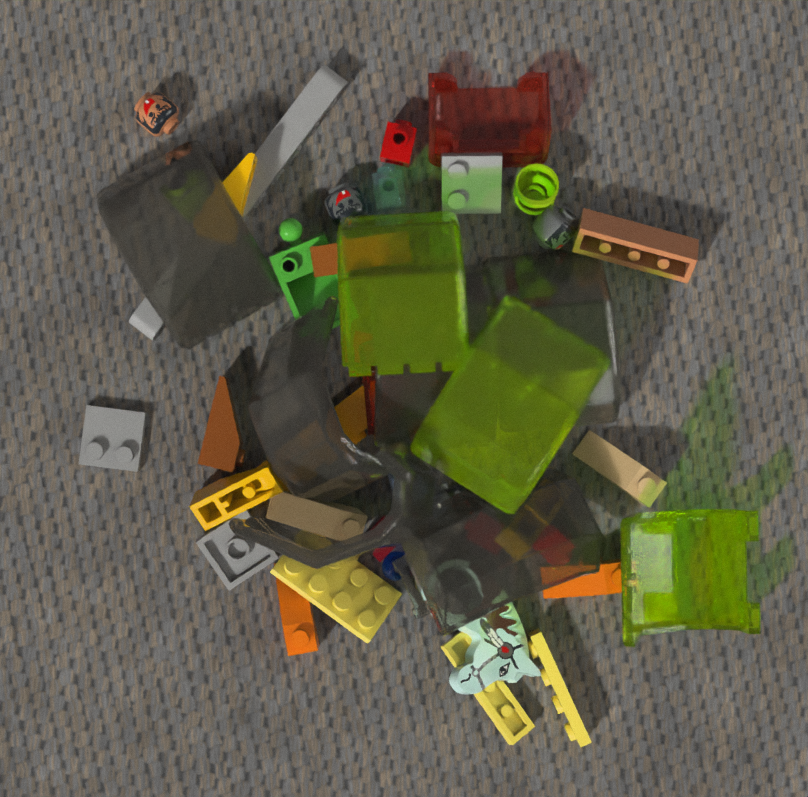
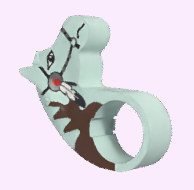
(495, 653)

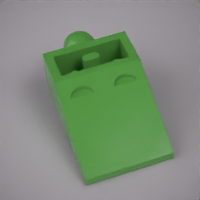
(299, 285)

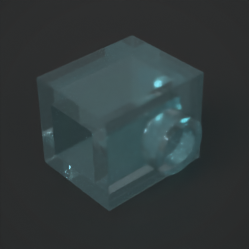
(389, 189)

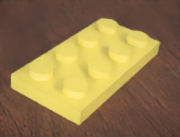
(344, 592)

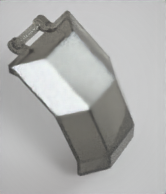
(482, 558)

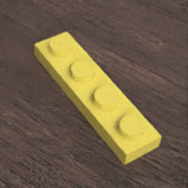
(495, 698)
(562, 699)

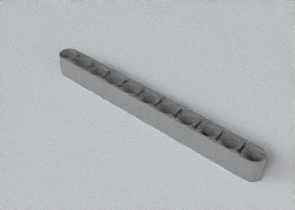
(272, 155)

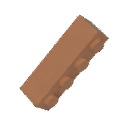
(636, 245)

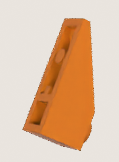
(602, 583)
(297, 621)

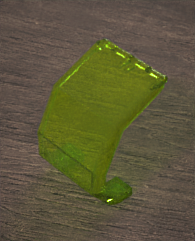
(401, 292)
(510, 404)
(686, 572)

